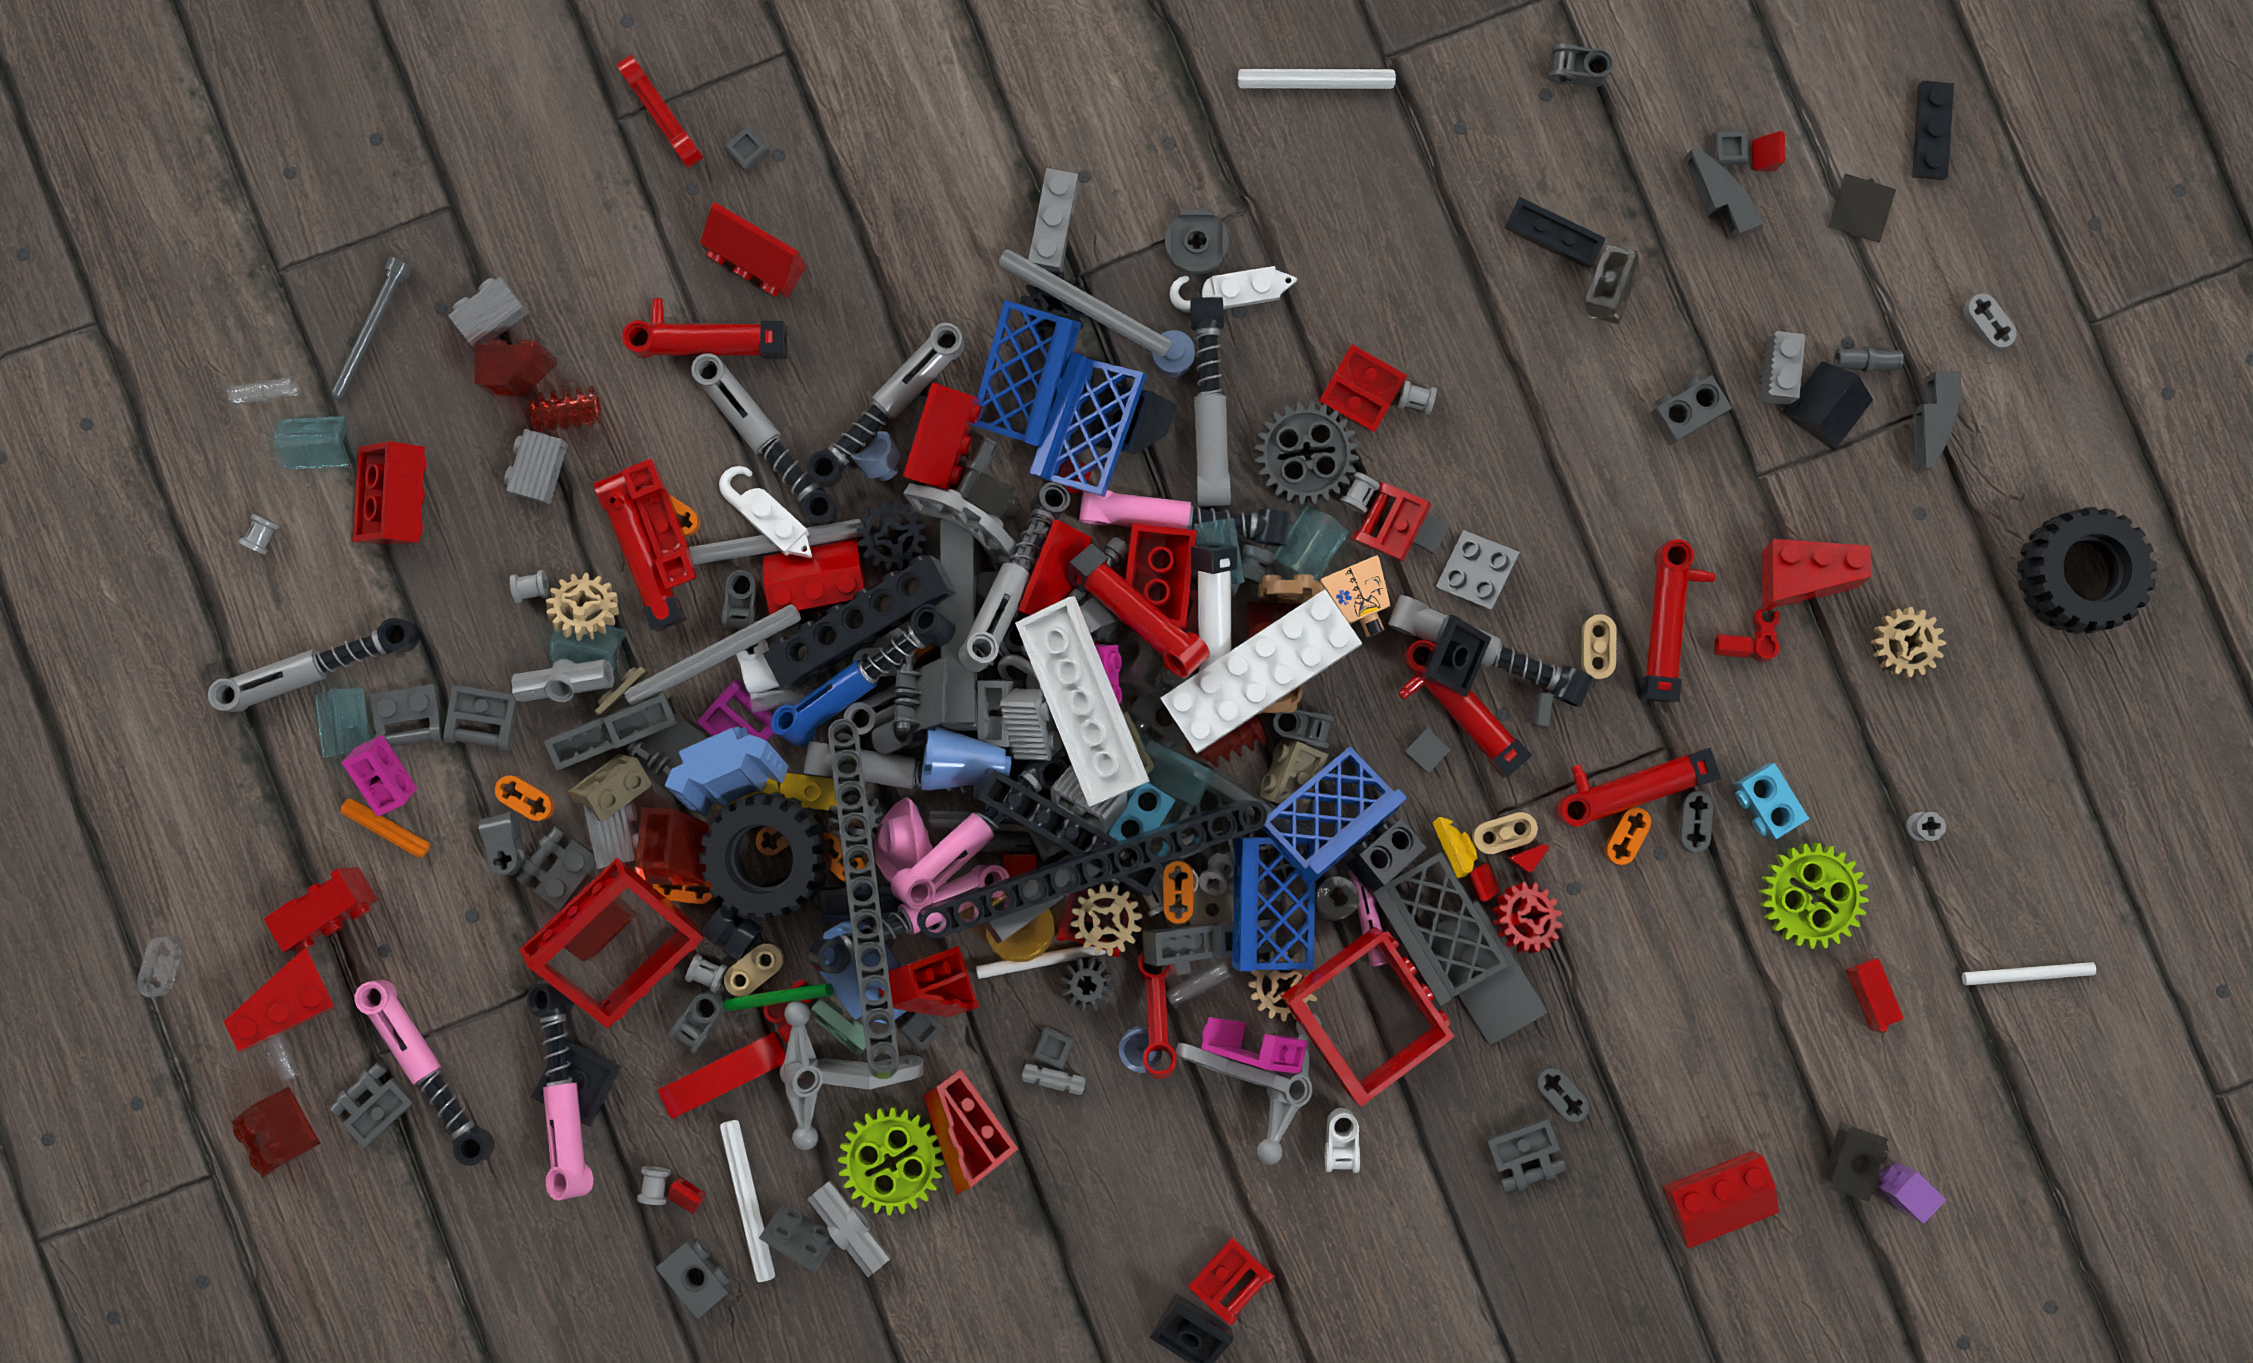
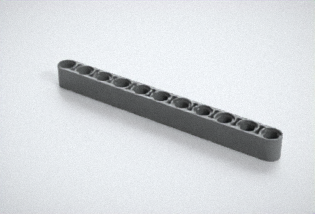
(863, 911)

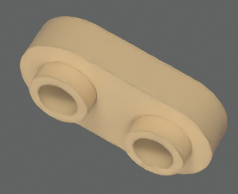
(1599, 647)
(1504, 833)
(753, 970)

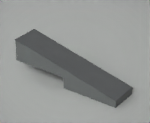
(610, 731)
(1006, 926)
(1196, 942)

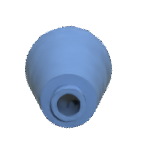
(958, 760)

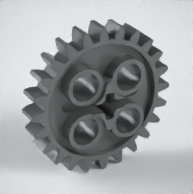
(1300, 425)

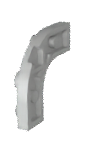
(955, 508)

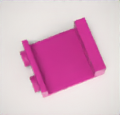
(1277, 1052)

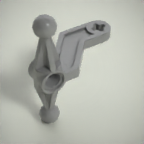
(838, 1072)
(1285, 1090)

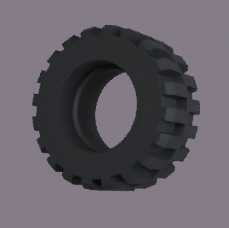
(2126, 560)
(724, 862)

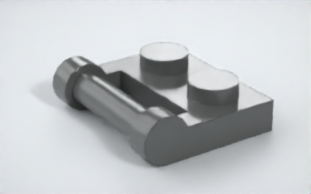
(408, 706)
(482, 707)

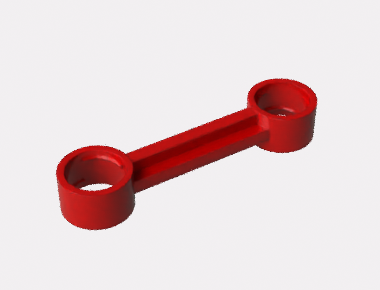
(659, 111)
(1156, 1019)

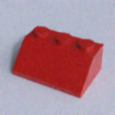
(751, 252)
(942, 437)
(389, 493)
(1162, 568)
(1048, 579)
(814, 582)
(1722, 1198)

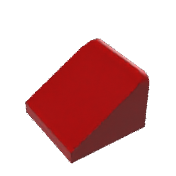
(1768, 152)
(1529, 858)
(1019, 863)
(1483, 882)
(686, 1195)

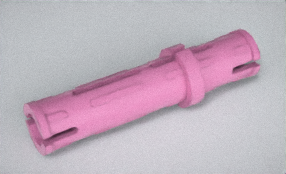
(1374, 954)

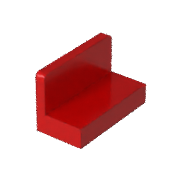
(1874, 995)

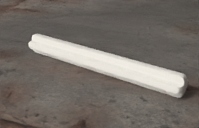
(1317, 78)
(747, 1200)

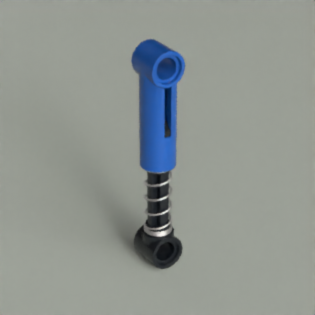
(801, 720)

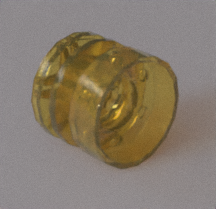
(1028, 942)

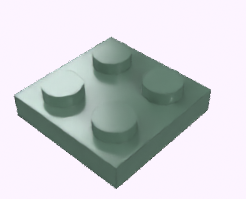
(830, 1018)

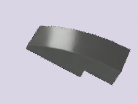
(1722, 195)
(1936, 417)

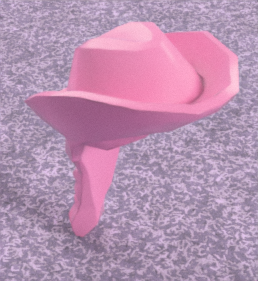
(901, 839)

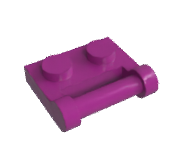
(722, 717)

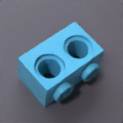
(1777, 795)
(1146, 820)

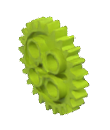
(1828, 871)
(905, 1185)

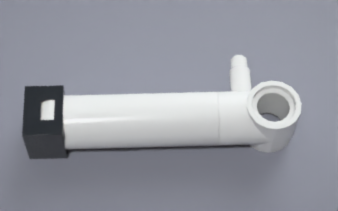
(1214, 567)

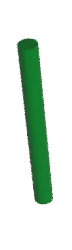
(778, 997)

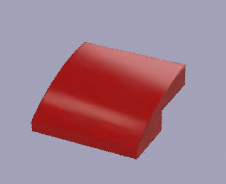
(1363, 387)

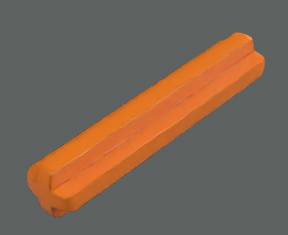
(385, 828)

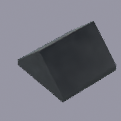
(1830, 404)
(1455, 656)
(1192, 1332)

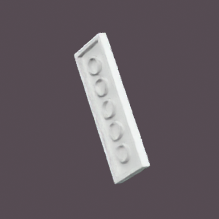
(1261, 671)
(1082, 701)

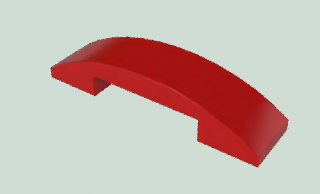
(661, 523)
(722, 1075)

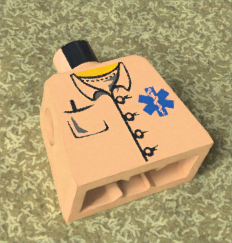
(1360, 593)

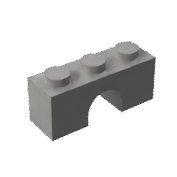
(1053, 220)

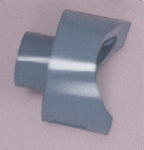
(1179, 357)
(879, 458)
(1133, 1047)

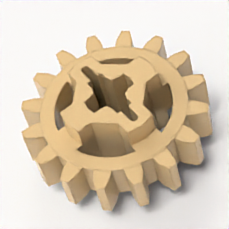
(585, 603)
(1915, 631)
(1097, 931)
(1272, 995)

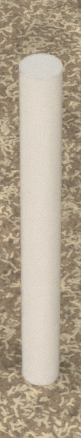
(1045, 959)
(2029, 973)

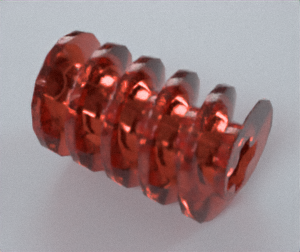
(565, 410)
(1234, 740)

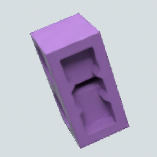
(1909, 1192)

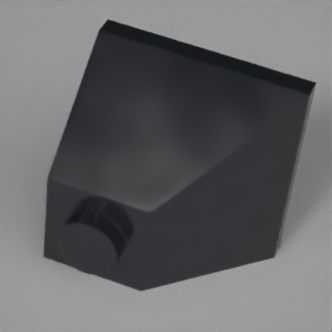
(1148, 424)

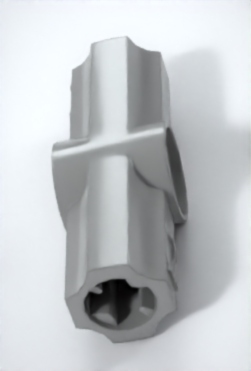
(562, 680)
(849, 1228)

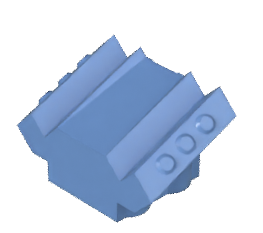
(724, 770)
(846, 982)

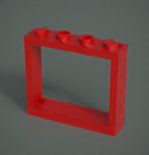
(581, 912)
(1403, 1061)

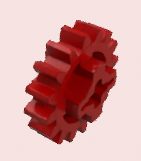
(1524, 932)

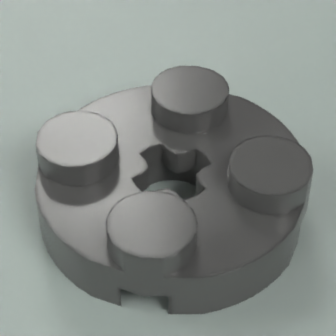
(1193, 260)

